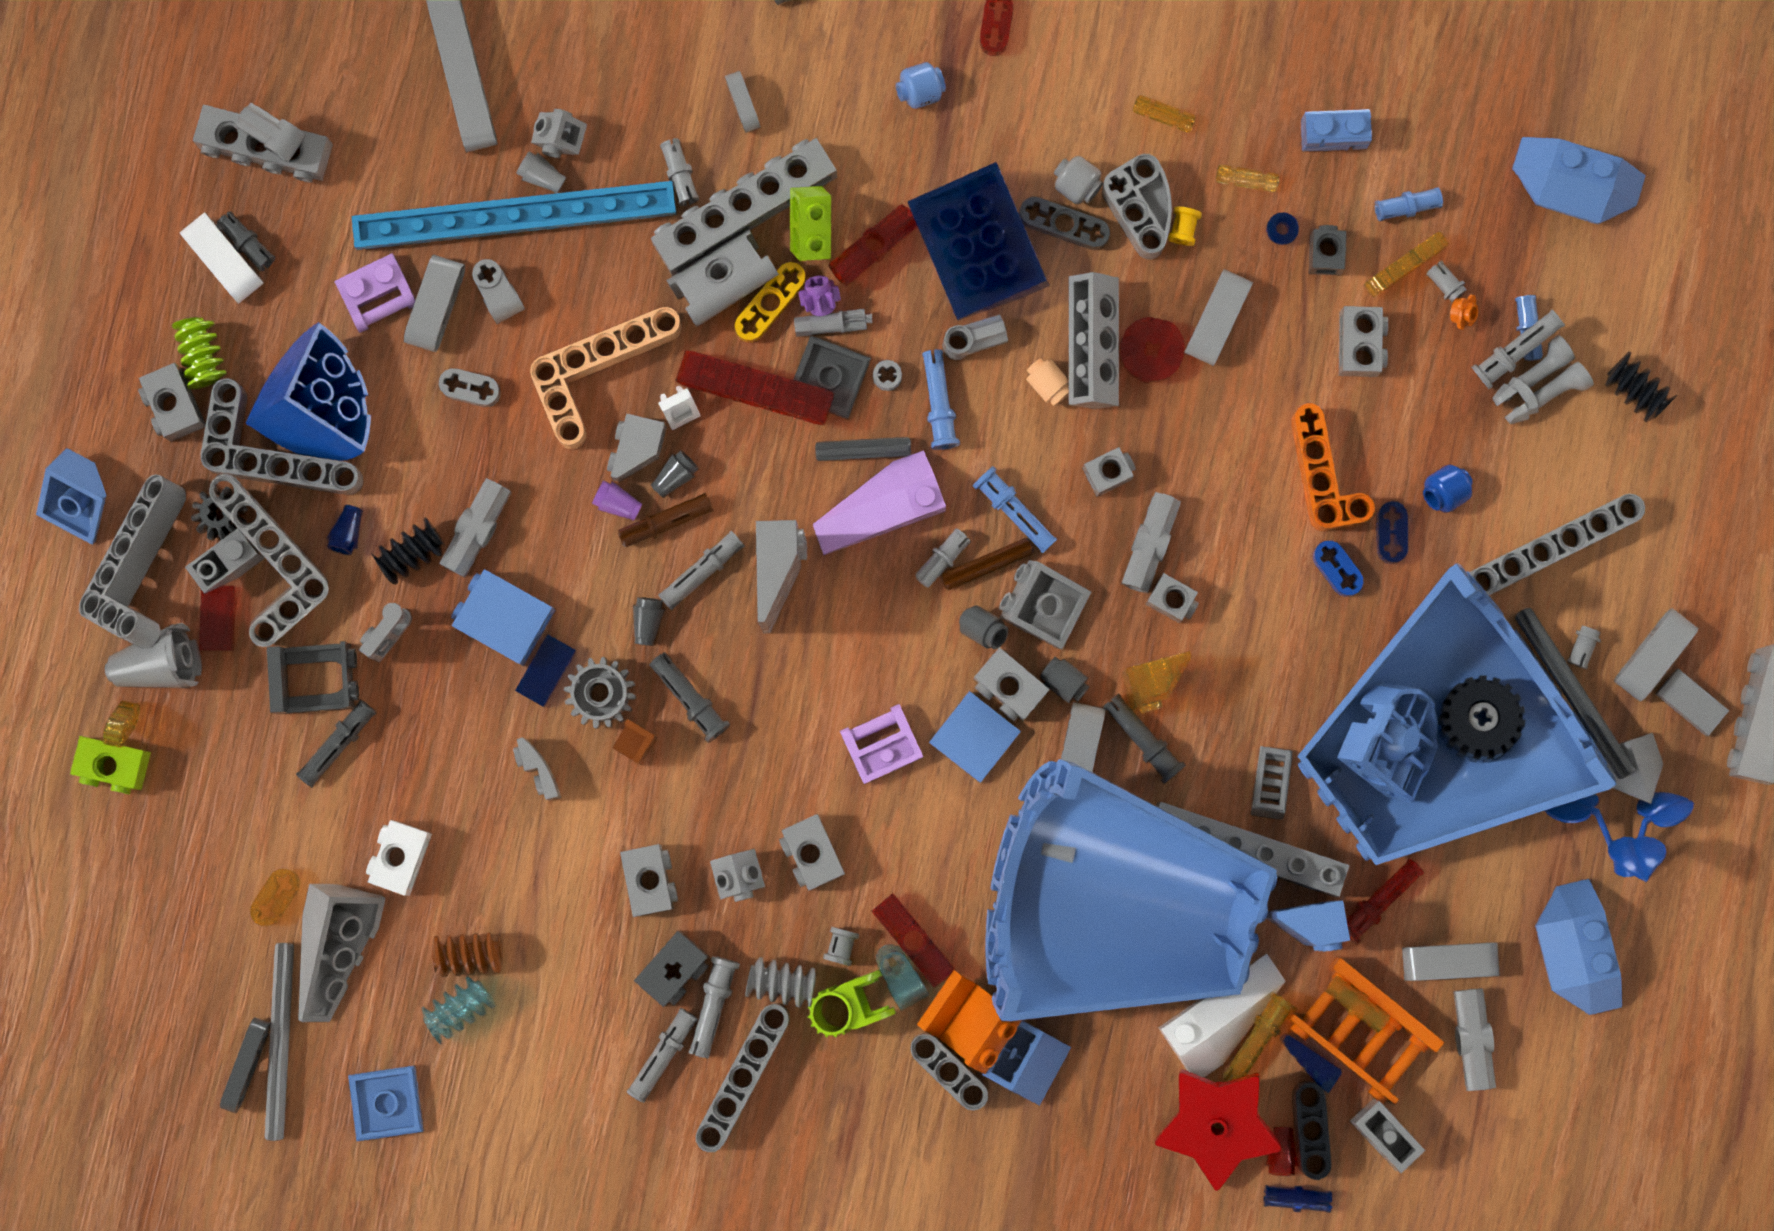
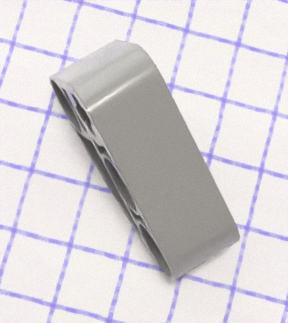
(1148, 196)

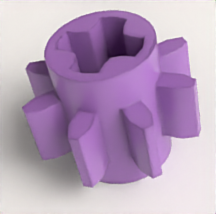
(819, 295)

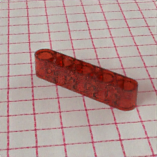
(754, 387)

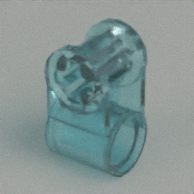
(901, 980)

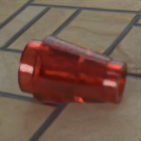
(1285, 1161)

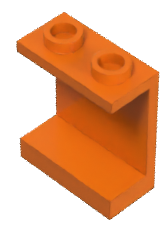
(968, 1022)

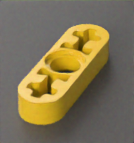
(747, 314)

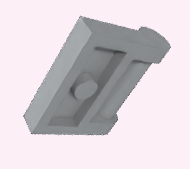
(381, 639)

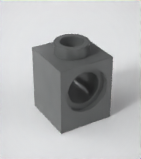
(1322, 264)

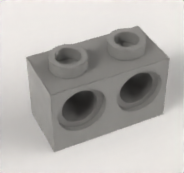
(1353, 340)

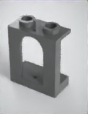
(280, 657)

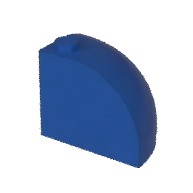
(314, 400)

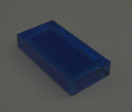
(545, 670)

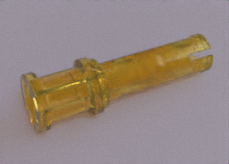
(1266, 1027)

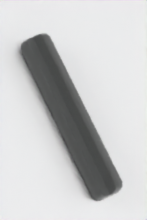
(863, 448)

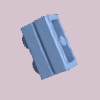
(1336, 130)

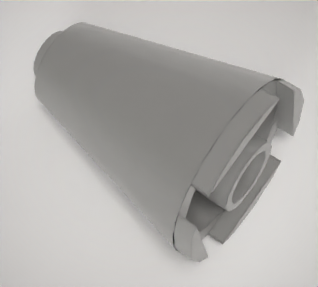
(167, 664)

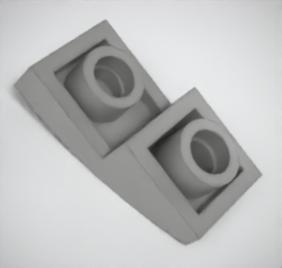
(531, 760)

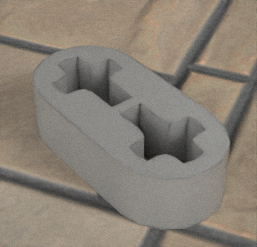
(742, 101)
(471, 380)

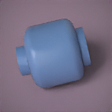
(920, 85)

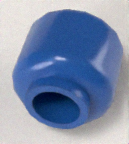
(1447, 488)

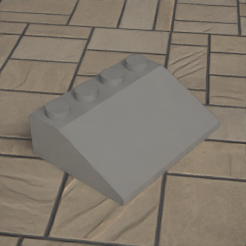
(779, 557)

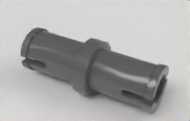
(245, 241)

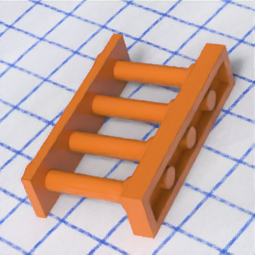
(1420, 1041)

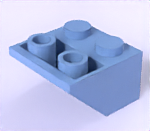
(1029, 1062)

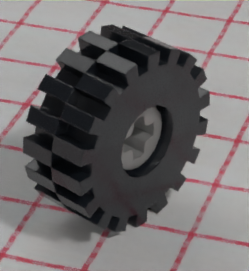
(1463, 729)

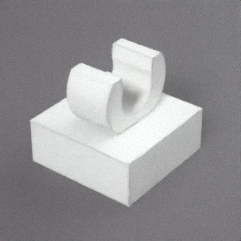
(679, 408)

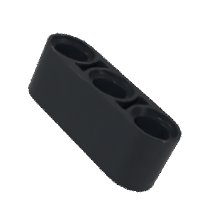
(1320, 1144)

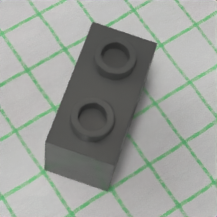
(654, 976)

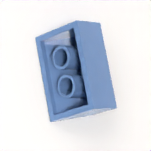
(1314, 924)

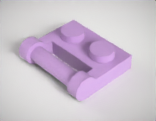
(372, 283)
(885, 754)

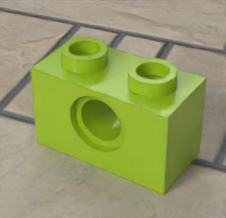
(90, 759)

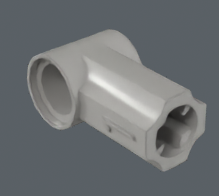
(276, 135)
(977, 335)

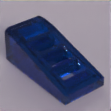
(1318, 1068)

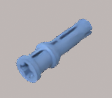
(941, 415)
(1044, 538)

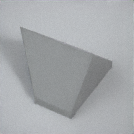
(1648, 765)

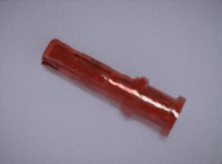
(1369, 912)

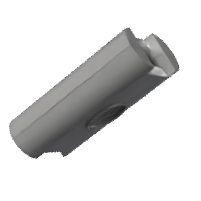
(702, 283)

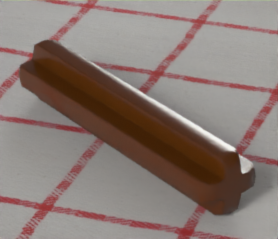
(987, 563)

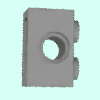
(185, 416)
(1029, 687)
(635, 864)
(826, 867)
(1387, 1135)

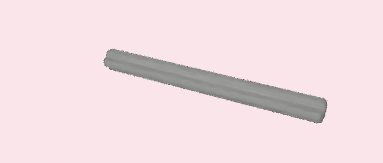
(279, 1041)

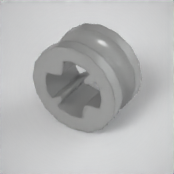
(887, 385)

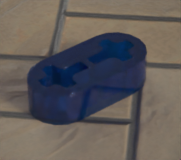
(1400, 532)

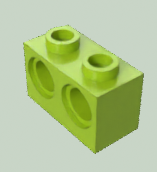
(810, 223)

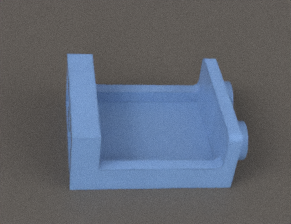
(502, 616)

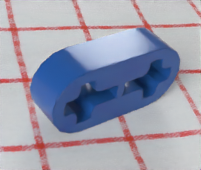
(1331, 573)

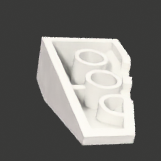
(1213, 1027)

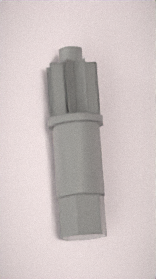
(834, 322)

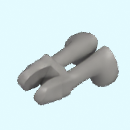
(1558, 356)

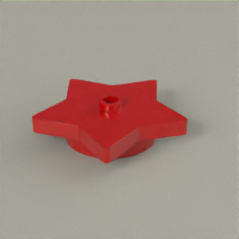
(1211, 1102)

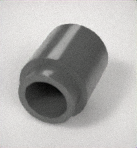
(983, 627)
(1065, 680)

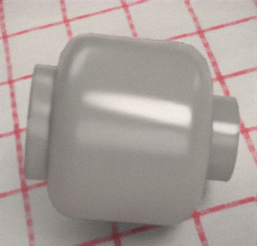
(1078, 180)

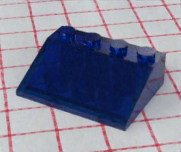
(978, 242)

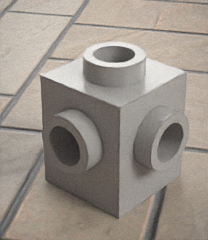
(558, 133)
(737, 875)

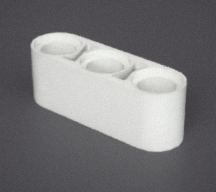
(221, 258)

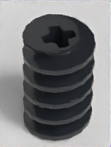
(1638, 387)
(409, 551)

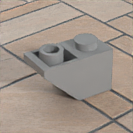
(638, 446)
(224, 562)

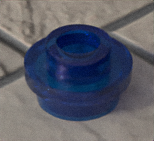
(1287, 220)

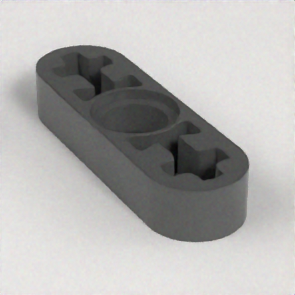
(1090, 223)
(245, 1065)

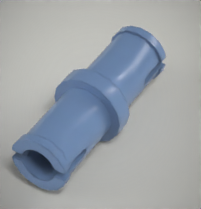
(1408, 204)

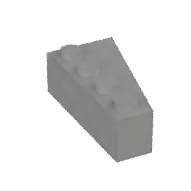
(1755, 729)

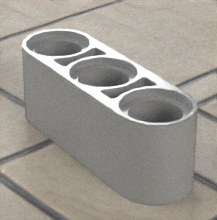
(434, 303)
(1218, 317)
(1656, 654)
(1450, 961)
(956, 1086)

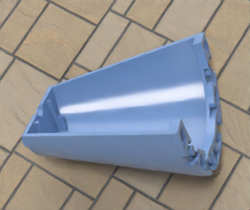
(1446, 640)
(1135, 918)

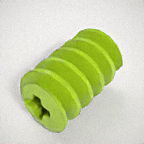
(198, 352)

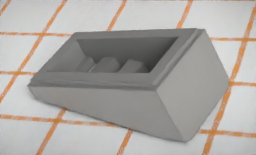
(1264, 809)

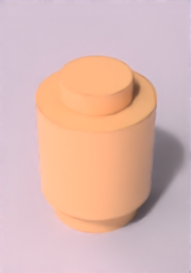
(1048, 381)

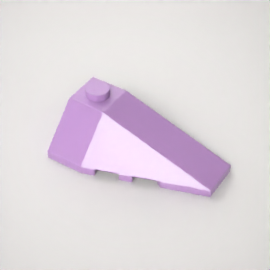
(889, 500)

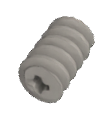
(781, 982)

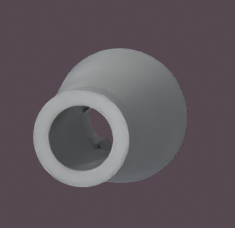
(540, 172)

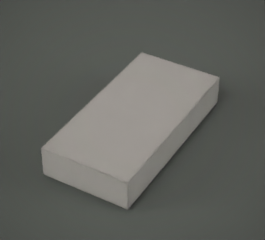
(1692, 702)

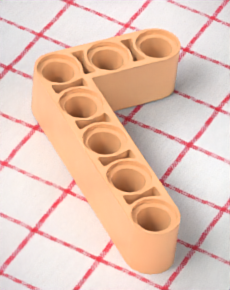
(595, 362)

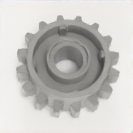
(582, 689)

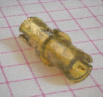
(1357, 1004)

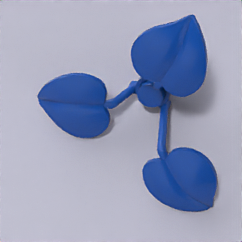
(1631, 856)

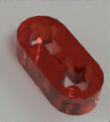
(1003, 25)

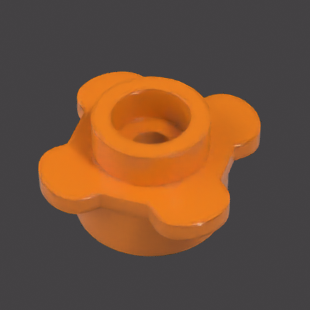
(1464, 311)

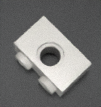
(401, 877)

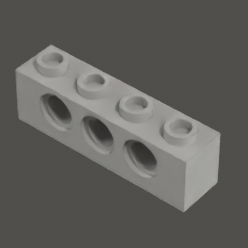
(217, 123)
(1093, 340)

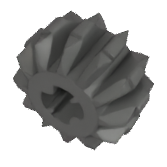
(208, 519)

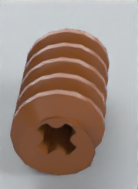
(467, 955)

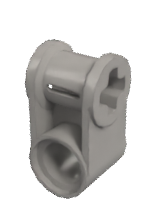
(499, 294)

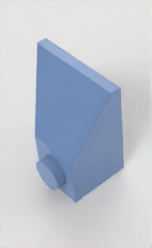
(73, 495)

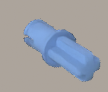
(1528, 317)

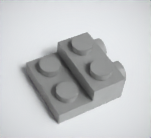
(1044, 603)

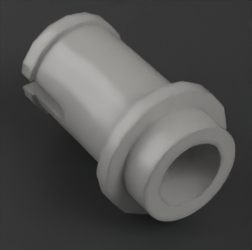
(1446, 281)
(1584, 646)

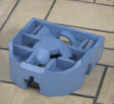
(1410, 723)

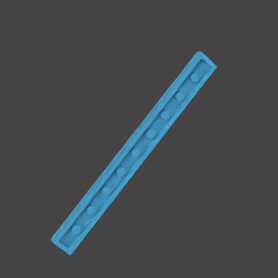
(513, 215)

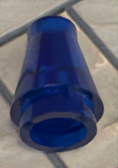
(345, 532)

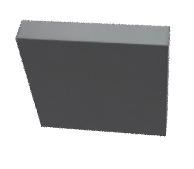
(833, 370)

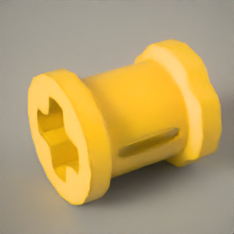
(1184, 226)

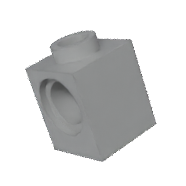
(1096, 478)
(1158, 599)

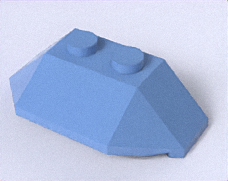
(1577, 179)
(1579, 949)

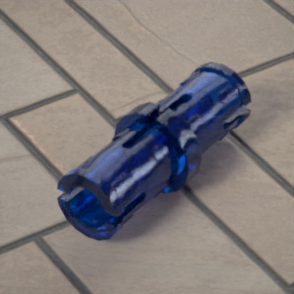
(1297, 1199)

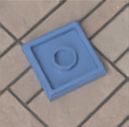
(974, 737)
(385, 1103)

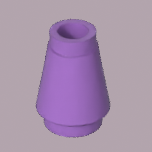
(616, 501)

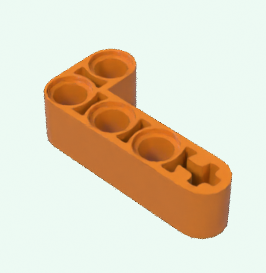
(1324, 467)

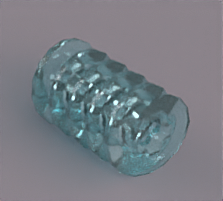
(457, 1008)

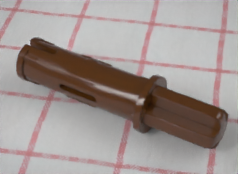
(665, 520)

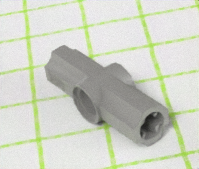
(475, 527)
(1151, 542)
(1474, 1039)

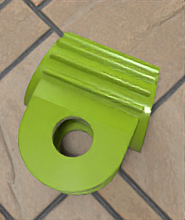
(856, 1001)

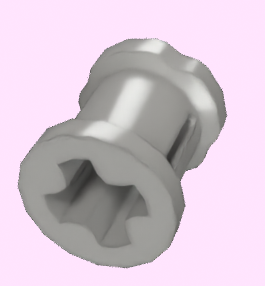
(841, 946)

